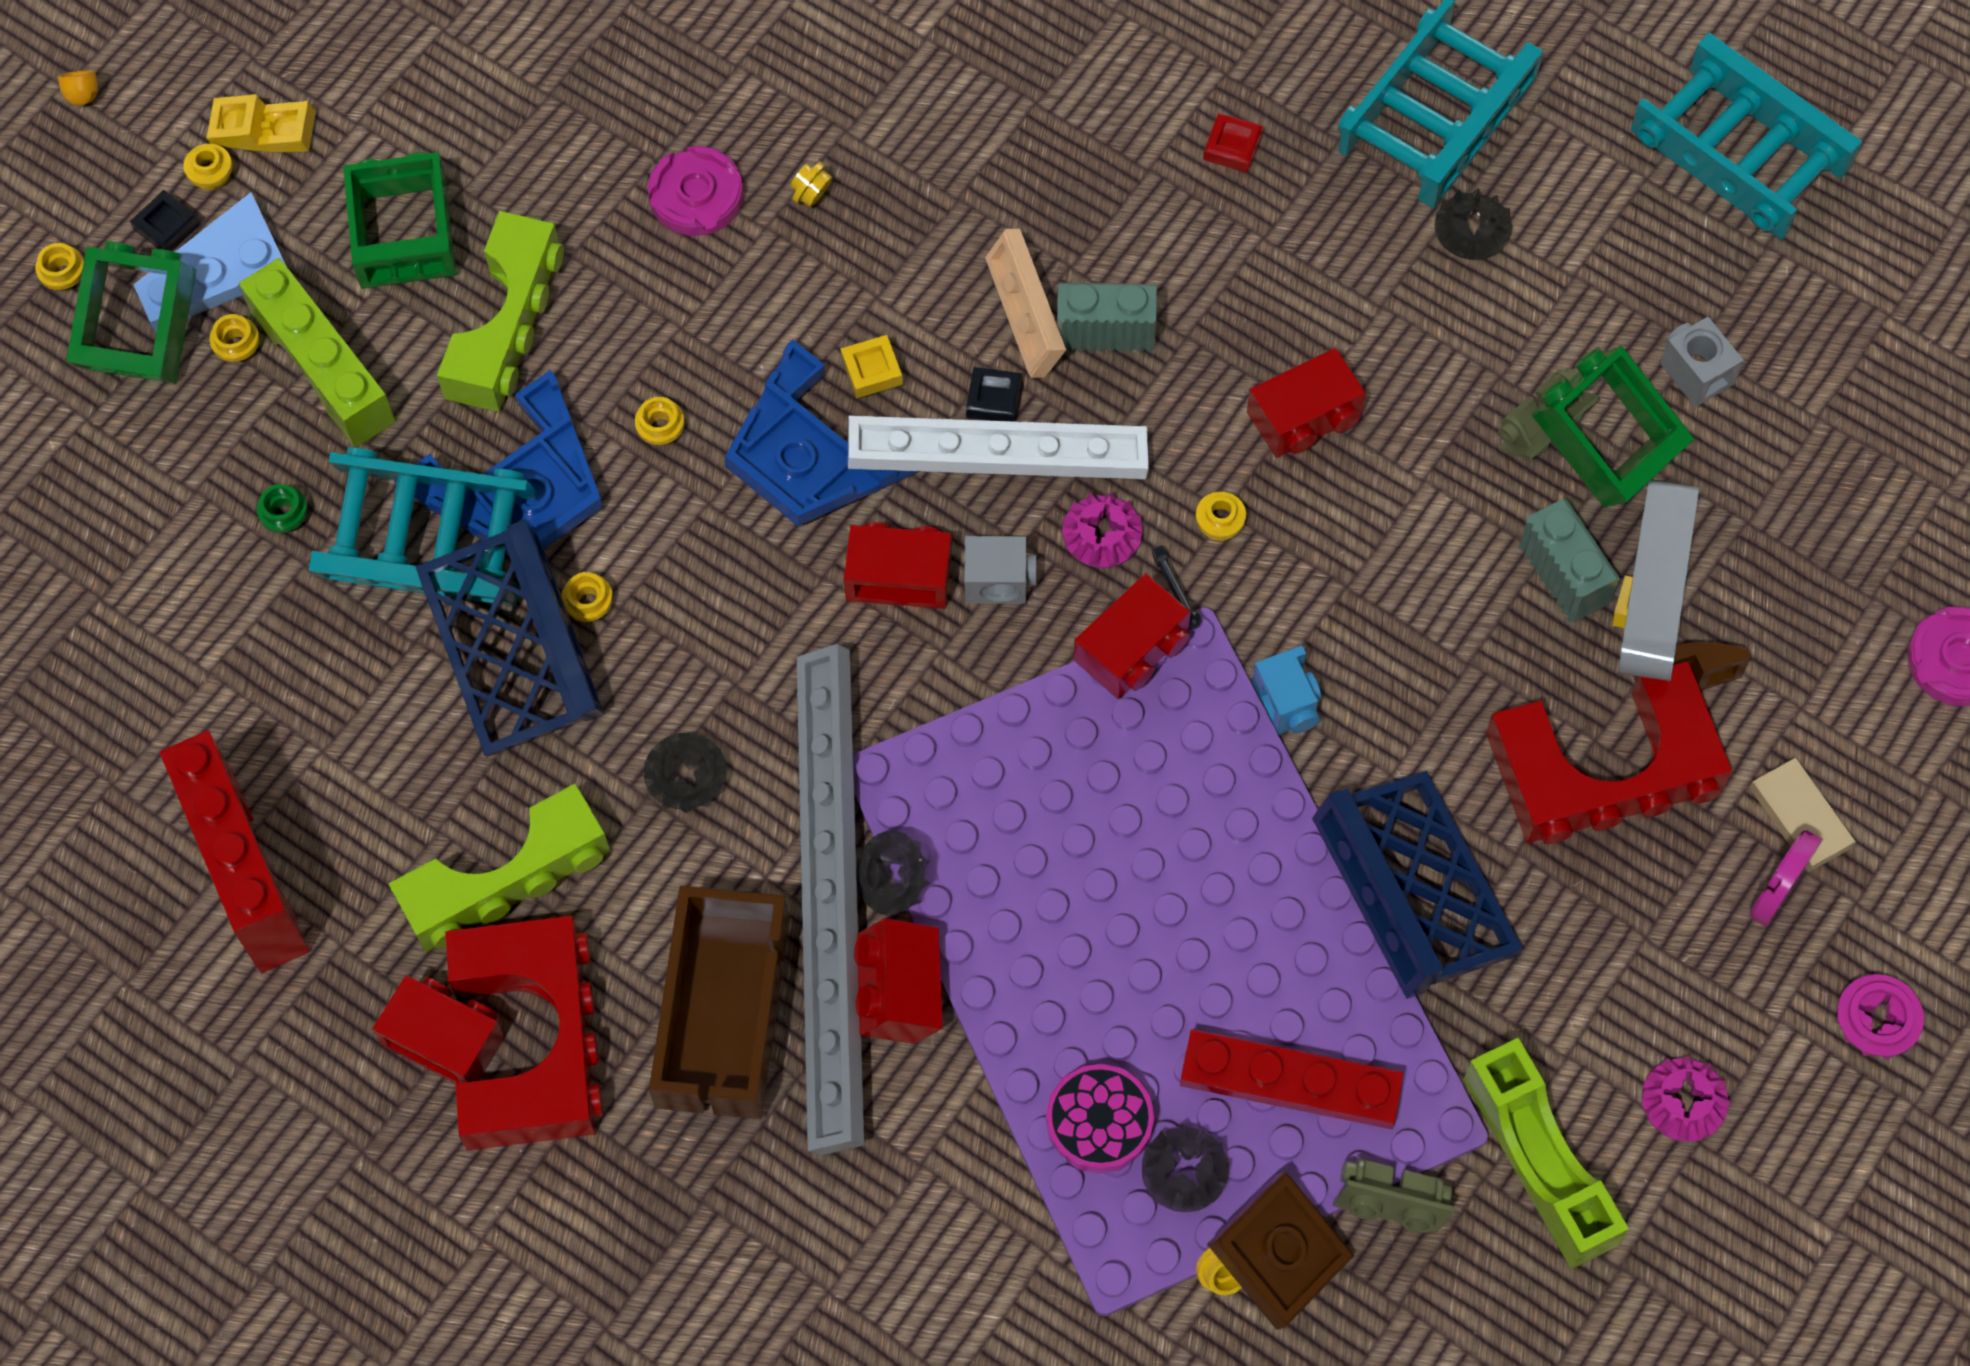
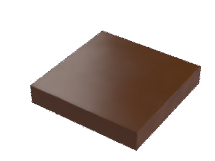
(1280, 1250)

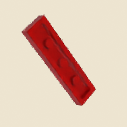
(1291, 1079)

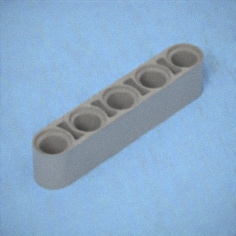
(1659, 580)

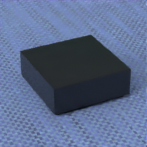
(165, 222)
(993, 395)

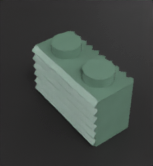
(1107, 316)
(1568, 560)

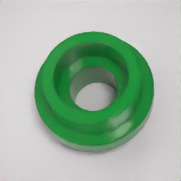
(277, 497)

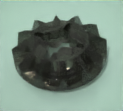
(1454, 230)
(691, 751)
(874, 873)
(1180, 1192)

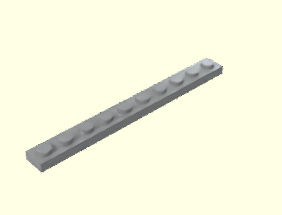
(829, 902)

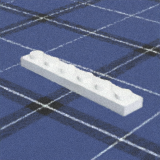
(997, 447)

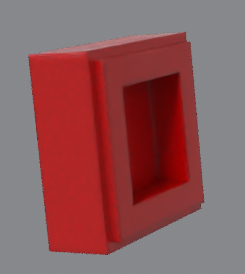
(1233, 142)

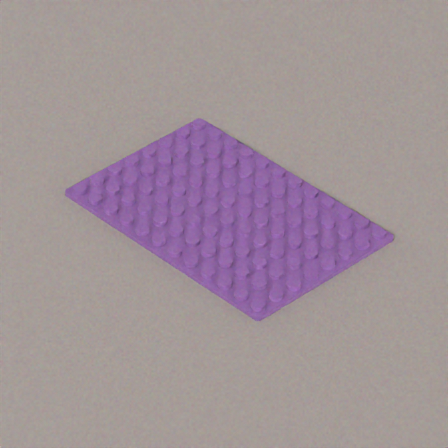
(1142, 880)

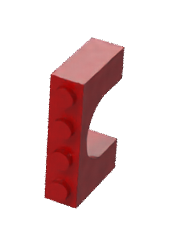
(1557, 799)
(231, 852)
(557, 1094)

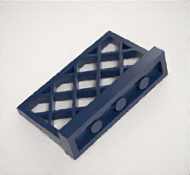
(552, 625)
(1384, 891)

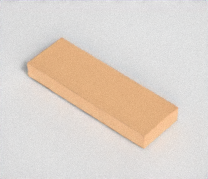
(1025, 303)

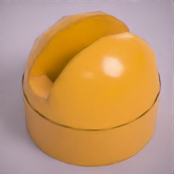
(79, 86)

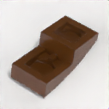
(1712, 662)

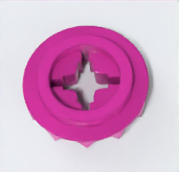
(1116, 545)
(1901, 1008)
(1667, 1113)

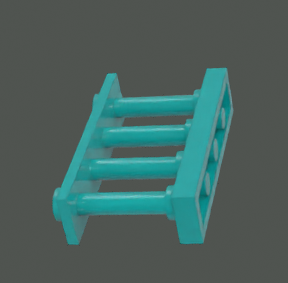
(1772, 104)
(1461, 138)
(391, 567)

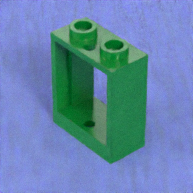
(403, 259)
(172, 322)
(1643, 401)

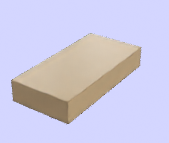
(1798, 805)

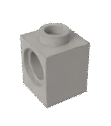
(1696, 378)
(997, 569)

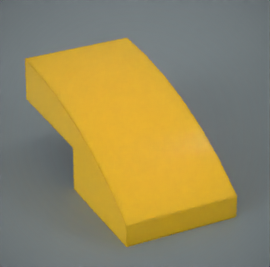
(251, 125)

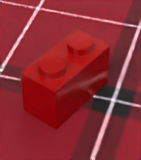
(1306, 403)
(898, 565)
(1133, 637)
(898, 981)
(439, 1031)

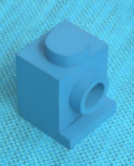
(1287, 691)

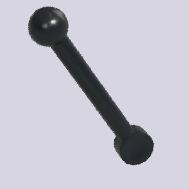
(1160, 559)

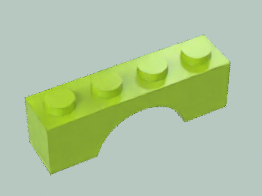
(319, 351)
(483, 362)
(559, 842)
(1564, 1193)

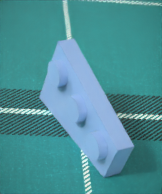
(222, 255)

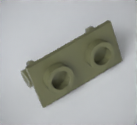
(1522, 433)
(1418, 1204)

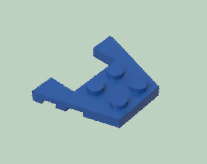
(794, 455)
(549, 462)

